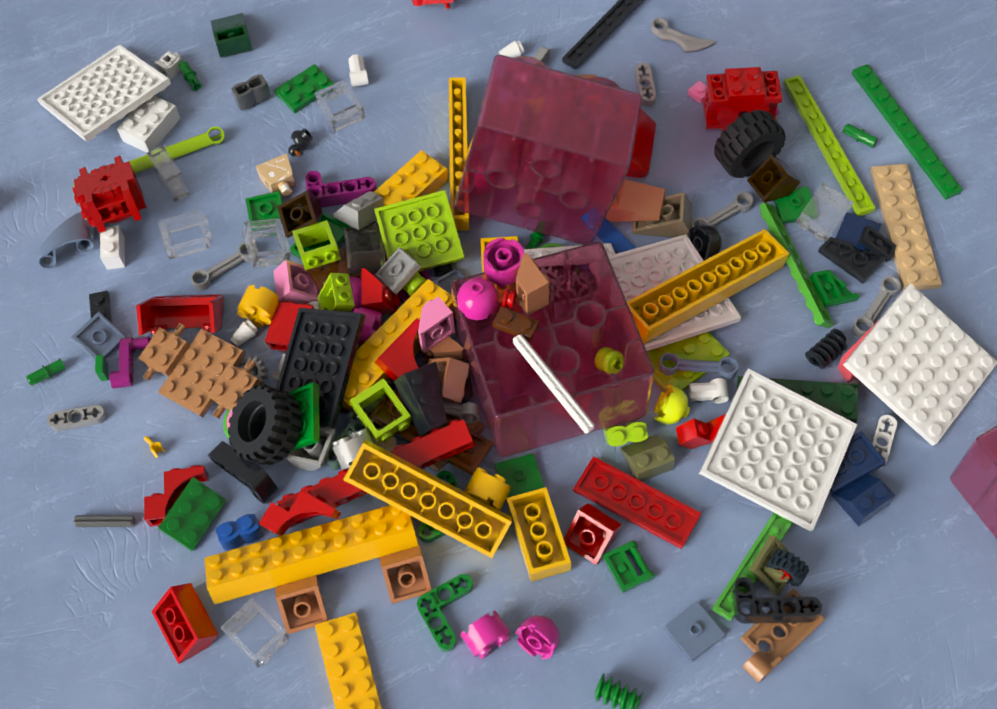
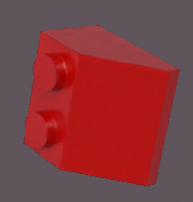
(377, 295)
(591, 533)

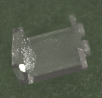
(824, 212)

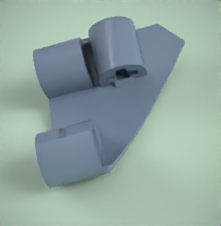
(71, 230)

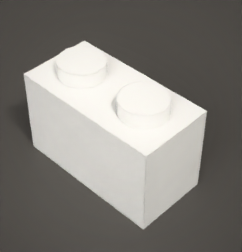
(112, 248)

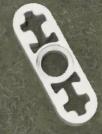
(888, 436)

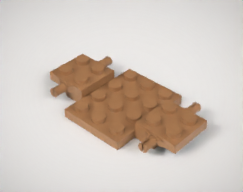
(199, 370)

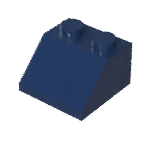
(864, 498)

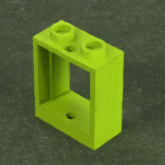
(312, 235)
(336, 293)
(369, 396)

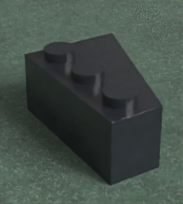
(423, 397)

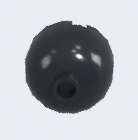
(705, 240)

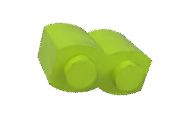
(630, 431)

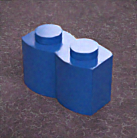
(236, 533)

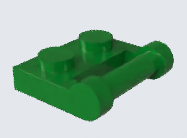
(622, 568)

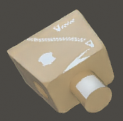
(277, 175)

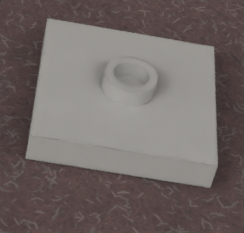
(398, 270)

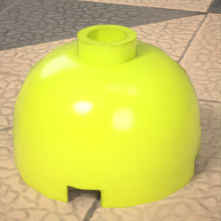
(671, 406)

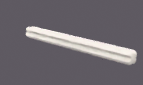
(553, 384)

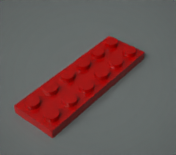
(637, 502)

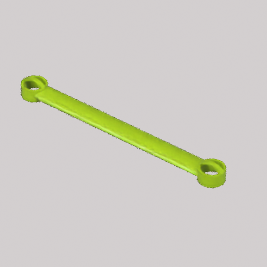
(181, 148)

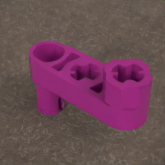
(125, 375)

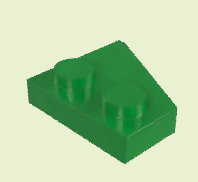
(831, 289)

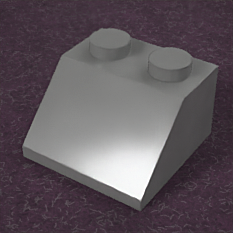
(360, 211)
(313, 455)

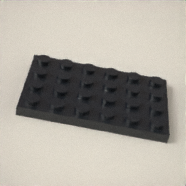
(323, 354)

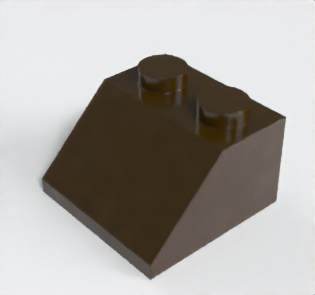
(773, 179)
(299, 212)

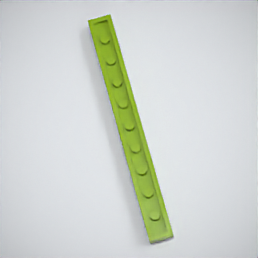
(829, 146)

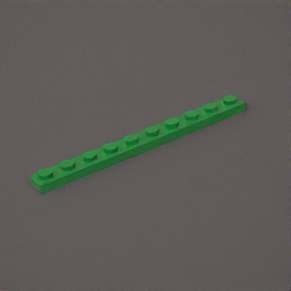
(907, 132)

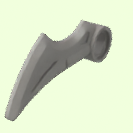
(687, 42)

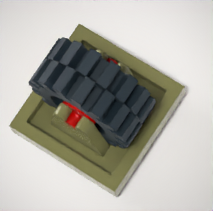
(778, 567)

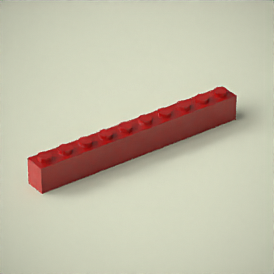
(420, 452)

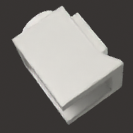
(170, 63)

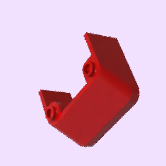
(642, 146)
(189, 310)

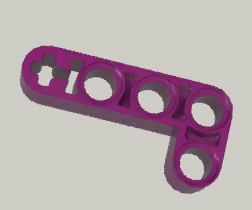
(340, 191)

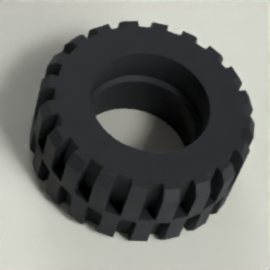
(749, 143)
(265, 425)

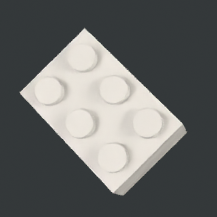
(149, 124)

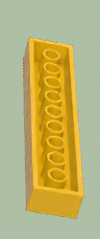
(706, 284)
(308, 553)

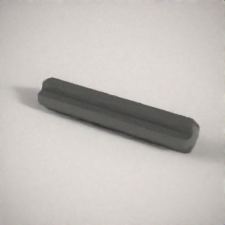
(104, 520)

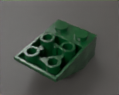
(231, 35)

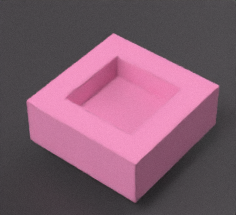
(697, 91)

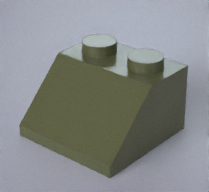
(648, 458)

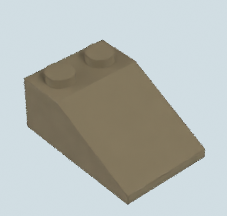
(674, 219)

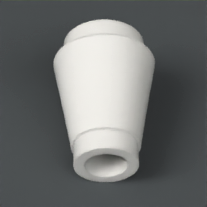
(512, 50)
(244, 333)

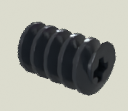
(827, 349)

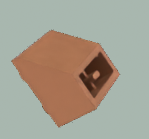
(531, 286)

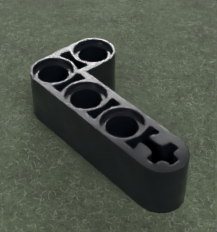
(244, 471)
(775, 604)

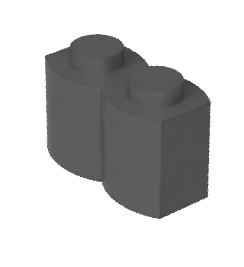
(251, 92)

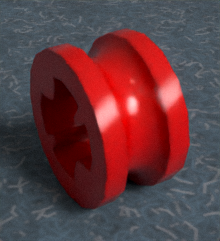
(509, 298)

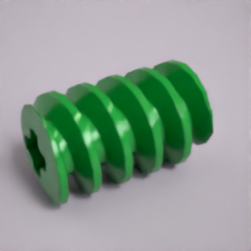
(617, 694)

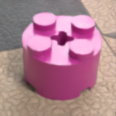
(502, 261)
(371, 323)
(486, 634)

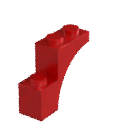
(698, 433)
(175, 481)
(281, 517)

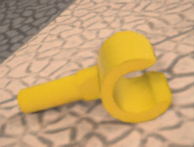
(155, 447)

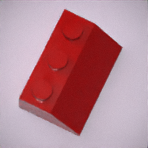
(184, 622)

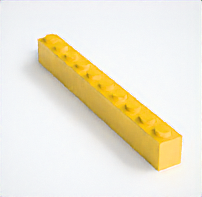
(457, 144)

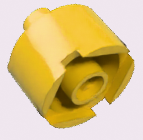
(258, 305)
(488, 488)

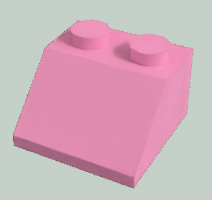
(294, 283)
(435, 324)

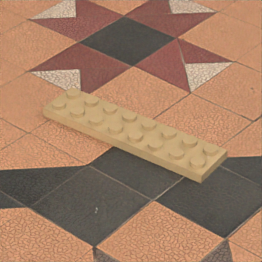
(905, 226)

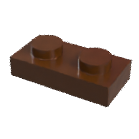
(515, 323)

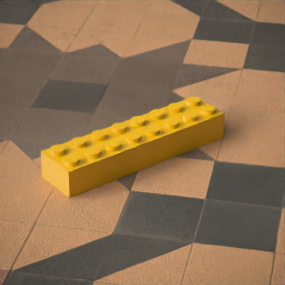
(364, 370)
(428, 498)

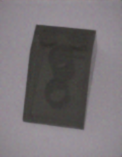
(364, 249)

